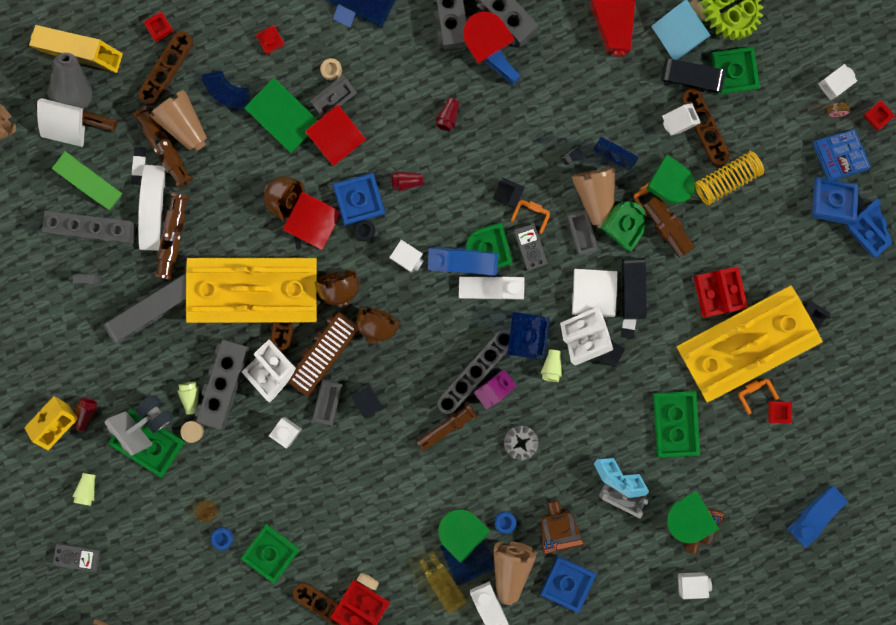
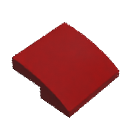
(335, 135)
(312, 220)
(720, 292)
(360, 606)

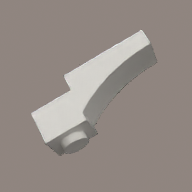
(491, 288)
(488, 605)

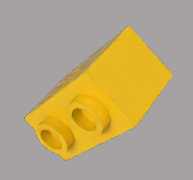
(50, 423)

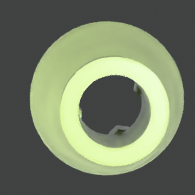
(552, 367)
(188, 394)
(85, 490)

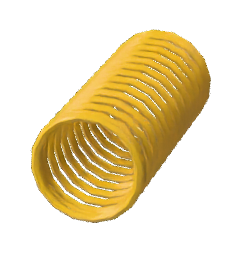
(705, 187)

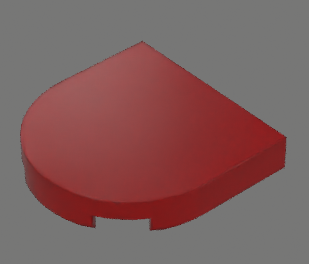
(485, 35)

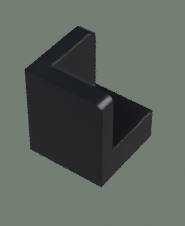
(508, 192)
(816, 313)
(613, 357)
(367, 401)

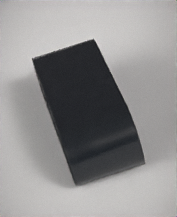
(693, 75)
(634, 289)

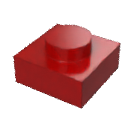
(158, 26)
(270, 39)
(878, 115)
(780, 412)

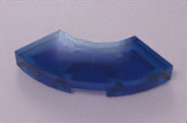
(224, 92)

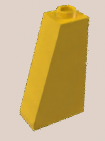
(85, 49)

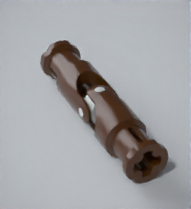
(168, 155)
(172, 232)

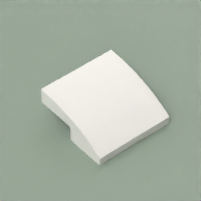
(60, 122)
(594, 290)
(586, 336)
(269, 371)

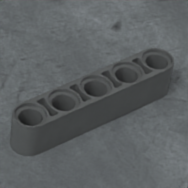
(147, 311)
(465, 376)

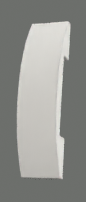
(151, 207)

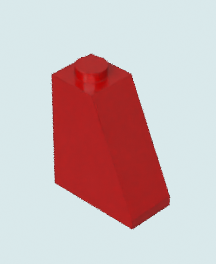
(615, 24)

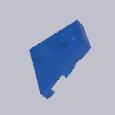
(871, 229)

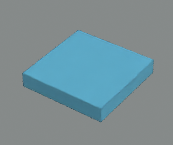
(680, 30)

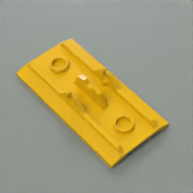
(251, 290)
(749, 343)

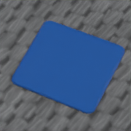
(344, 15)

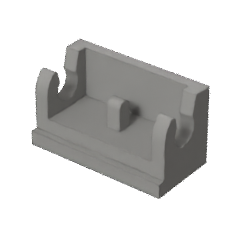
(631, 505)

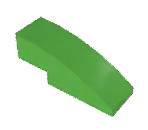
(87, 180)

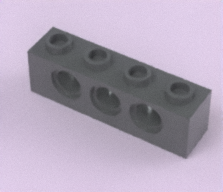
(512, 10)
(450, 37)
(89, 227)
(204, 412)

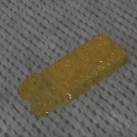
(443, 585)

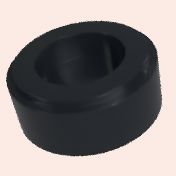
(571, 156)
(364, 230)

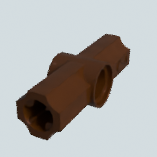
(668, 226)

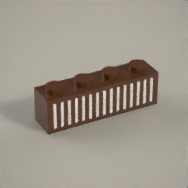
(323, 354)

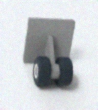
(130, 434)

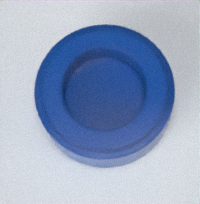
(505, 522)
(222, 538)

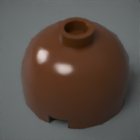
(282, 196)
(338, 288)
(376, 325)

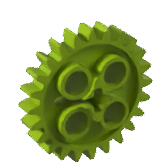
(737, 21)

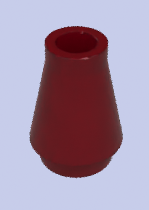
(447, 117)
(406, 180)
(85, 412)

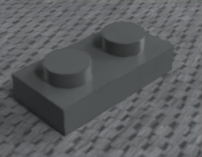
(333, 95)

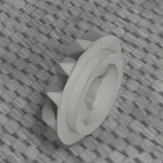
(511, 440)

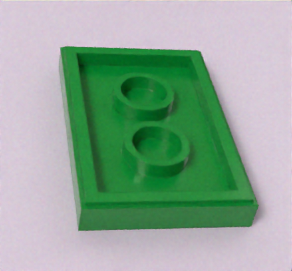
(281, 115)
(676, 424)
(160, 454)

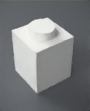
(838, 82)
(680, 119)
(407, 256)
(285, 432)
(694, 585)

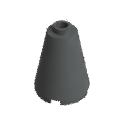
(68, 82)

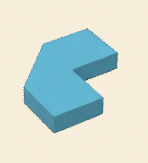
(626, 484)

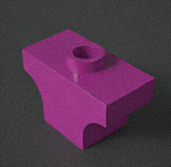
(495, 389)

